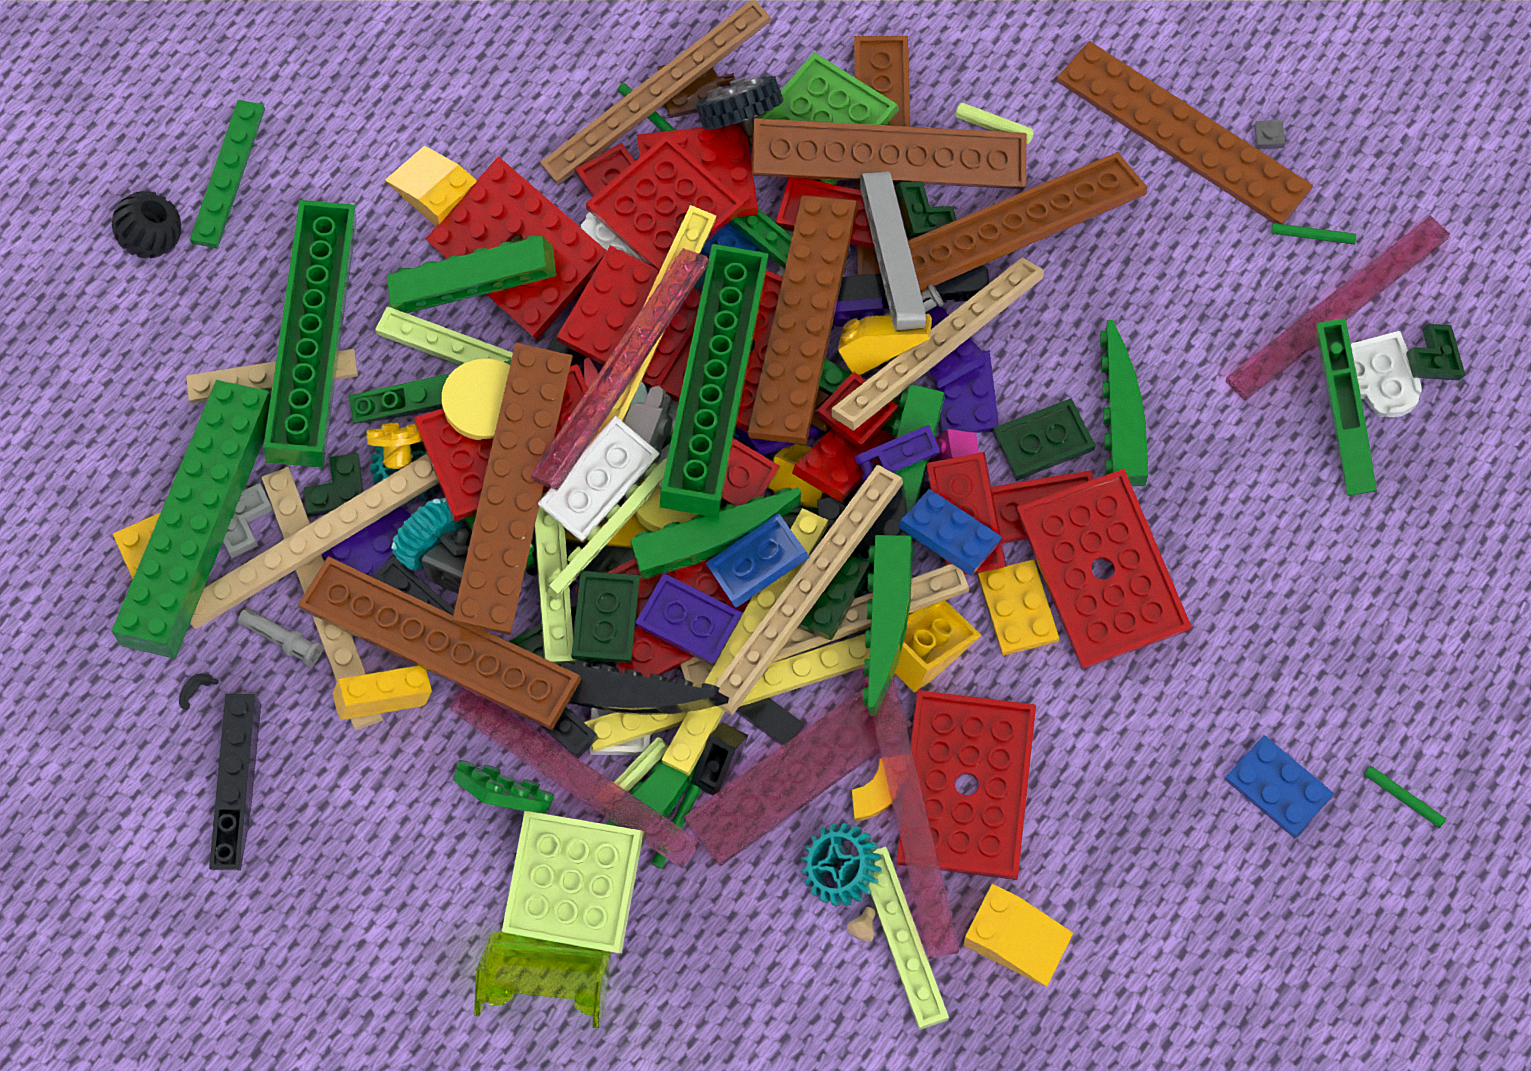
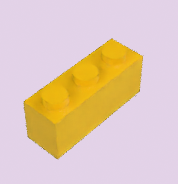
(381, 692)

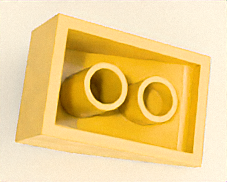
(431, 183)
(874, 341)
(932, 643)
(1017, 936)

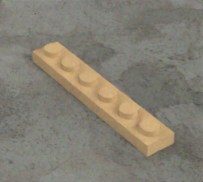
(257, 376)

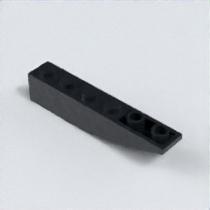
(638, 695)
(235, 780)

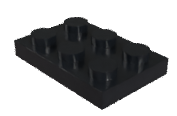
(885, 524)

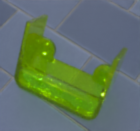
(542, 969)

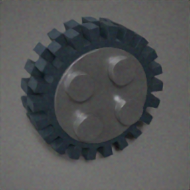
(739, 103)

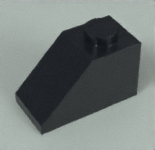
(719, 758)

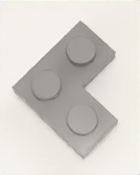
(251, 506)

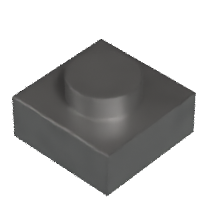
(1269, 134)

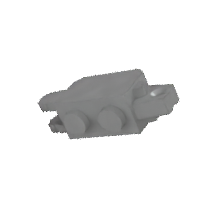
(652, 419)

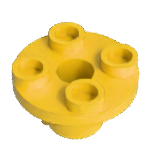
(395, 443)

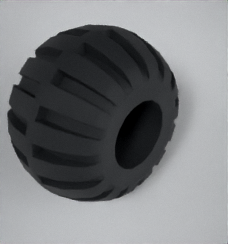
(146, 224)

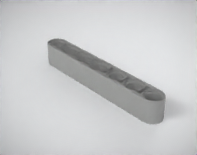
(892, 251)

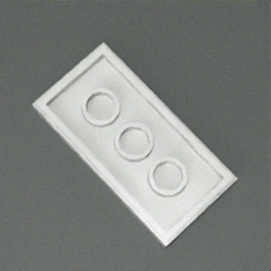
(599, 479)

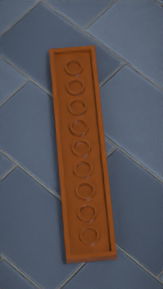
(883, 66)
(1185, 133)
(908, 153)
(1024, 219)
(803, 320)
(509, 494)
(431, 641)

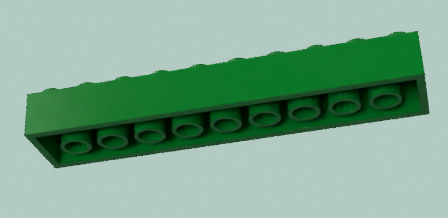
(310, 334)
(714, 381)
(194, 520)

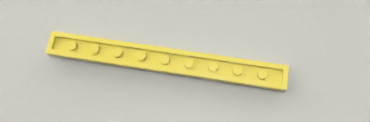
(692, 237)
(777, 679)
(699, 724)

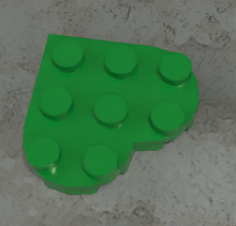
(501, 790)

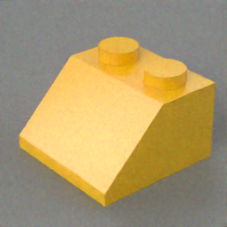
(785, 479)

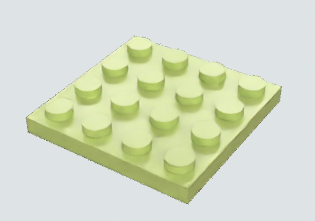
(573, 881)

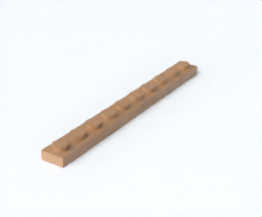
(655, 91)

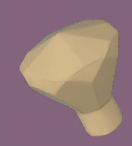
(862, 927)

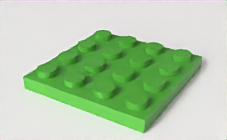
(830, 94)

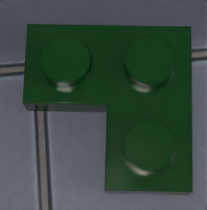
(916, 211)
(1441, 356)
(344, 486)

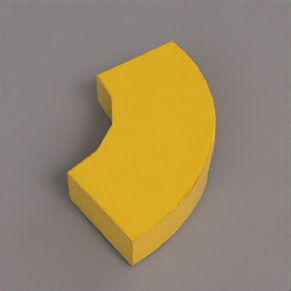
(872, 797)

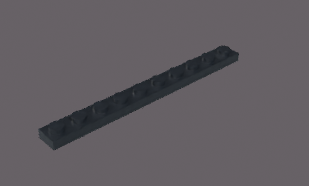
(568, 730)

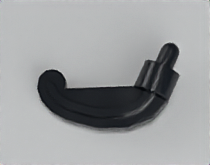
(191, 687)

